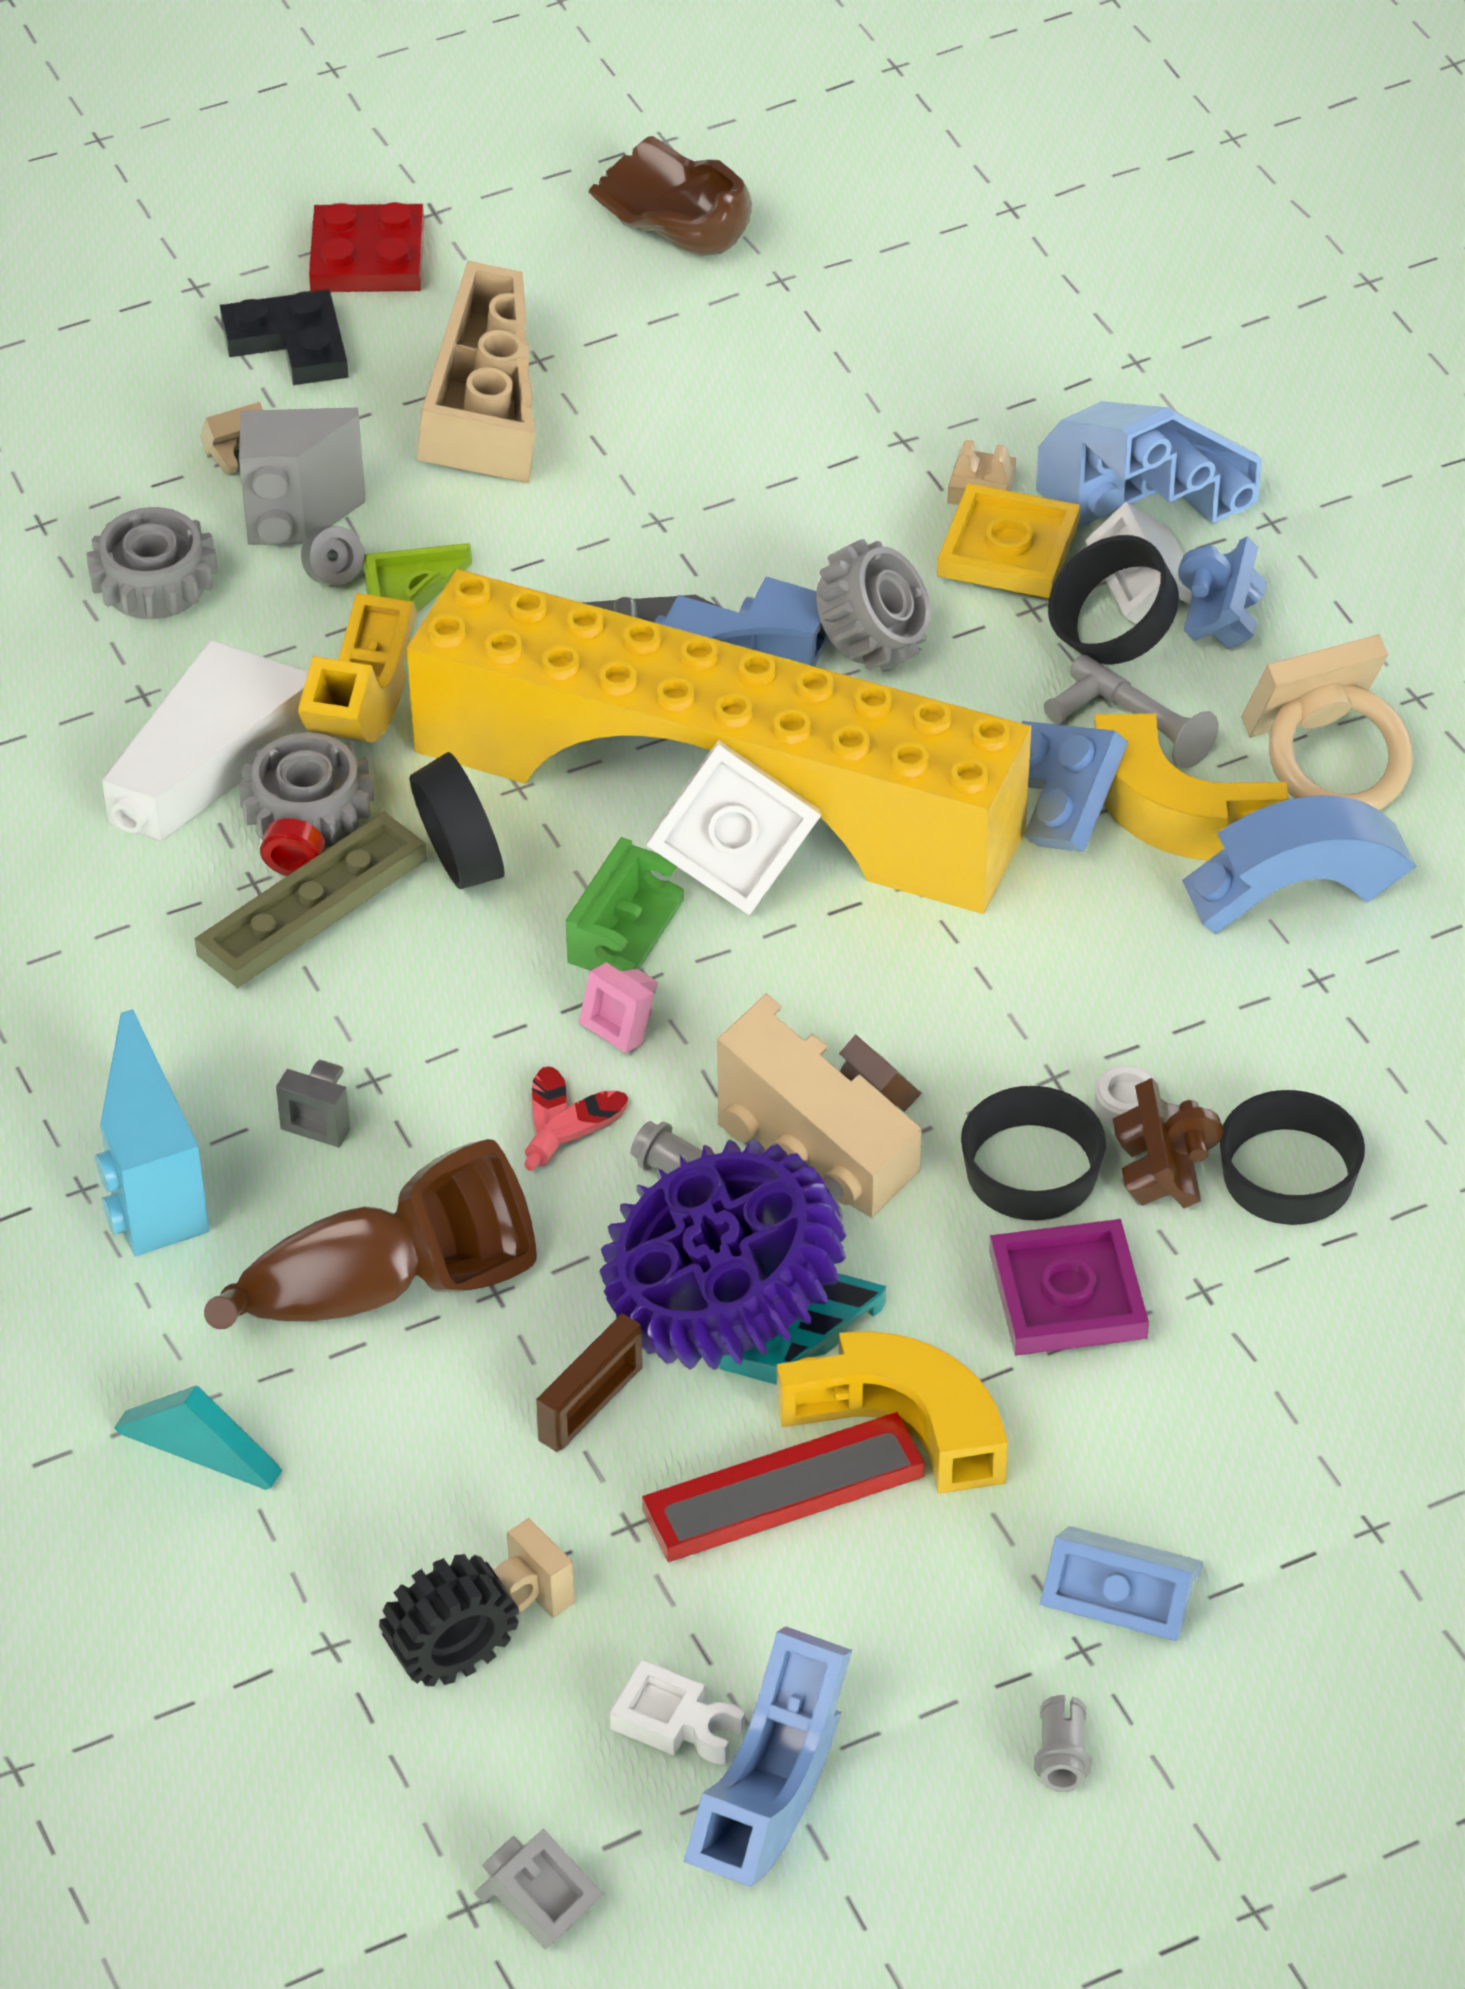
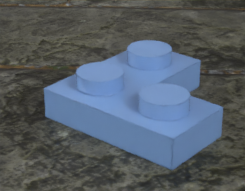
(1075, 775)

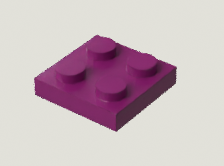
(1068, 1287)

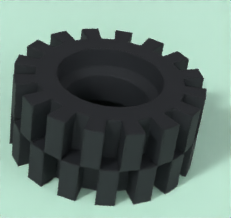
(449, 1620)

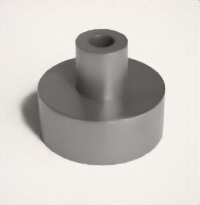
(332, 555)

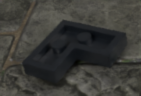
(296, 323)

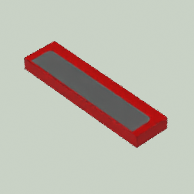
(782, 1486)

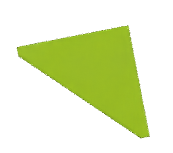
(414, 573)

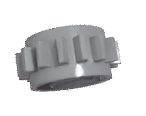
(152, 563)
(873, 605)
(310, 781)

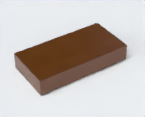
(589, 1383)

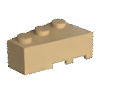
(791, 1096)

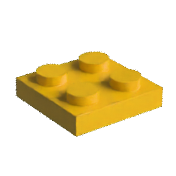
(1008, 540)

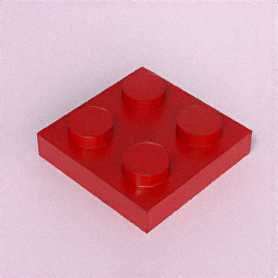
(367, 247)

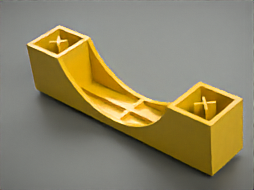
(906, 781)

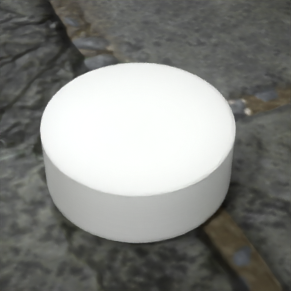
(1116, 1091)

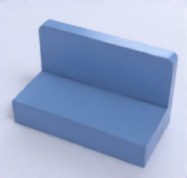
(1120, 1582)

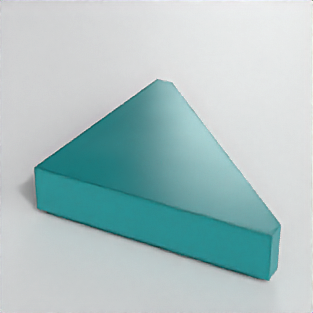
(202, 1433)

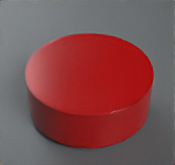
(290, 844)

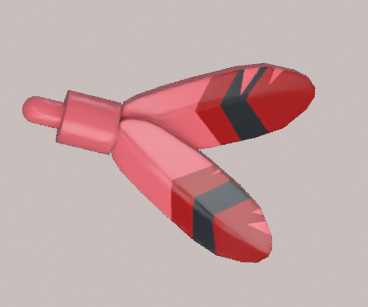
(560, 1124)

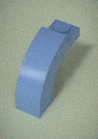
(1297, 843)
(763, 1794)

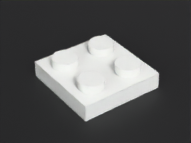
(733, 827)

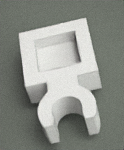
(670, 1708)

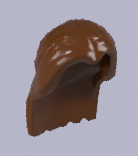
(686, 201)

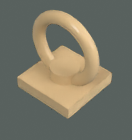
(1318, 691)

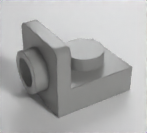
(539, 1886)

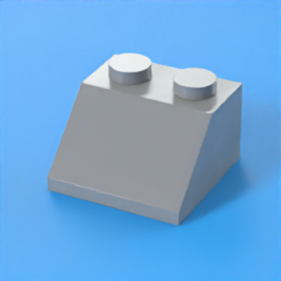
(299, 471)

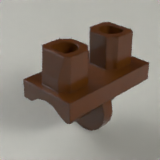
(1173, 1140)

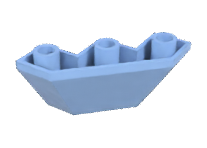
(1135, 450)

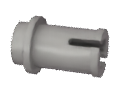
(660, 1148)
(1062, 1756)

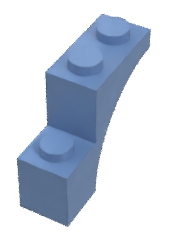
(776, 622)

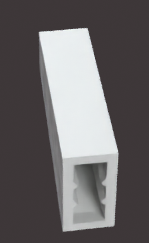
(201, 739)

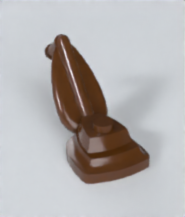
(454, 1227)

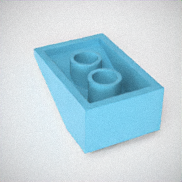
(148, 1151)

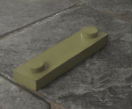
(310, 899)

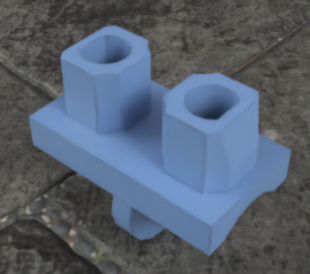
(1221, 592)

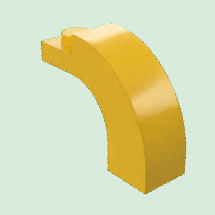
(364, 686)
(1166, 804)
(928, 1388)

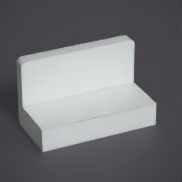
(1138, 586)

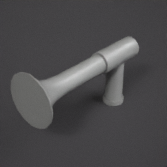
(1190, 736)

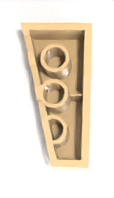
(480, 386)

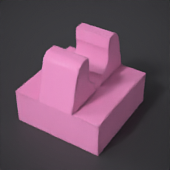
(618, 1005)

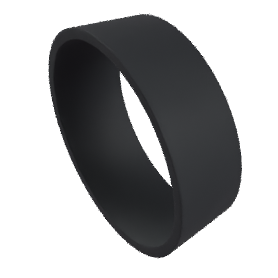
(1086, 572)
(456, 822)
(1036, 1107)
(1298, 1112)

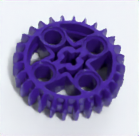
(724, 1253)

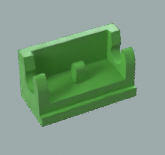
(622, 910)

